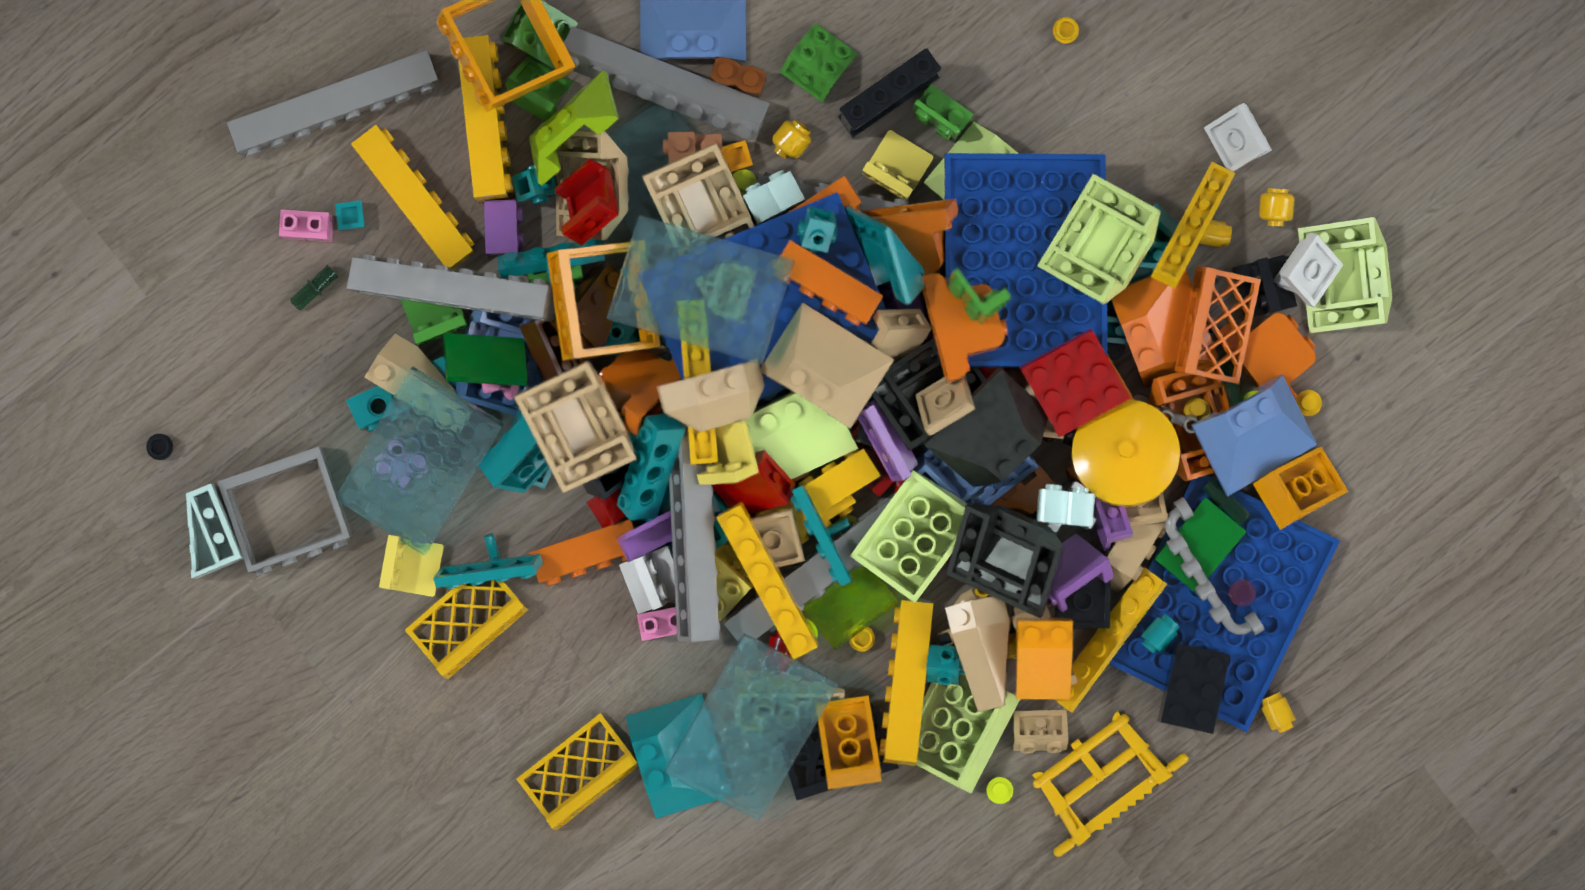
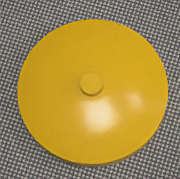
(1126, 454)

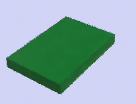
(485, 359)
(1209, 538)

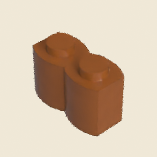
(742, 78)

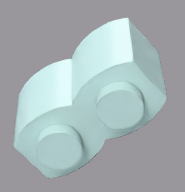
(774, 197)
(1065, 507)

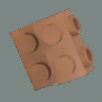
(685, 143)

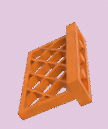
(1197, 316)

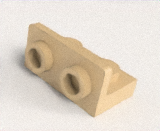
(1040, 731)

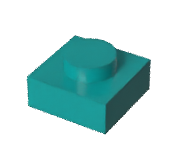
(350, 215)

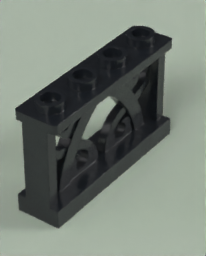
(889, 93)
(814, 781)

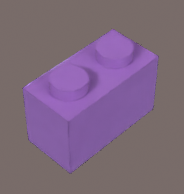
(502, 227)

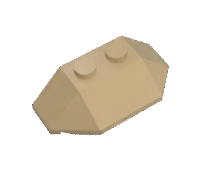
(714, 397)

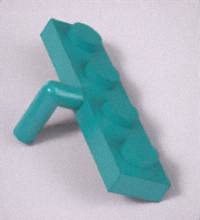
(536, 259)
(826, 546)
(493, 569)

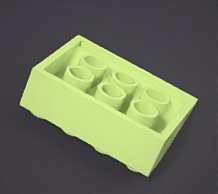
(798, 434)
(912, 536)
(955, 736)

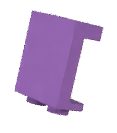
(1077, 567)

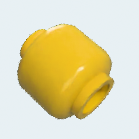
(791, 139)
(1276, 206)

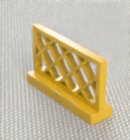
(475, 641)
(592, 790)

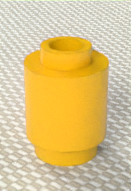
(1217, 234)
(1278, 712)

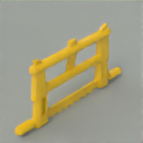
(1138, 748)

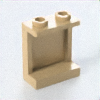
(900, 332)

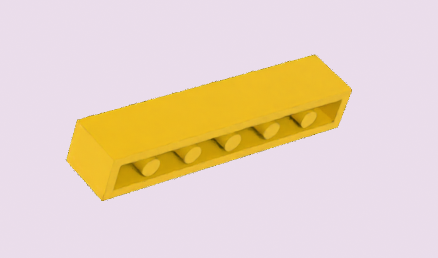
(413, 198)
(834, 484)
(767, 580)
(908, 683)

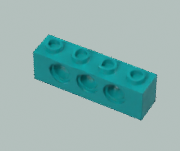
(362, 404)
(651, 470)

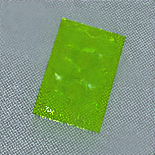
(850, 608)

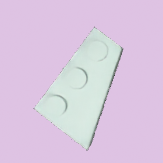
(211, 532)

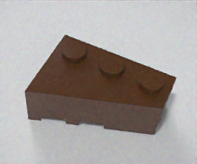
(593, 303)
(546, 349)
(1024, 495)

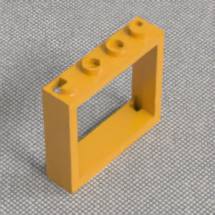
(545, 30)
(566, 305)

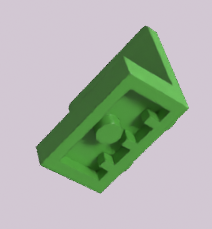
(522, 34)
(818, 62)
(942, 113)
(974, 307)
(433, 321)

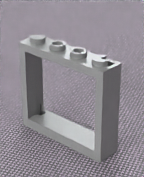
(287, 558)

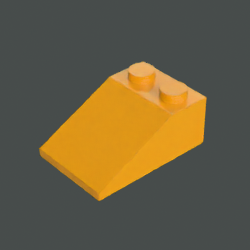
(1300, 487)
(1043, 658)
(849, 743)

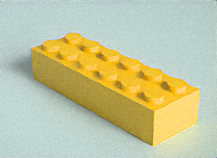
(485, 129)

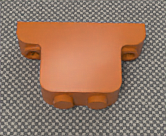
(920, 229)
(954, 330)
(1274, 350)
(634, 383)

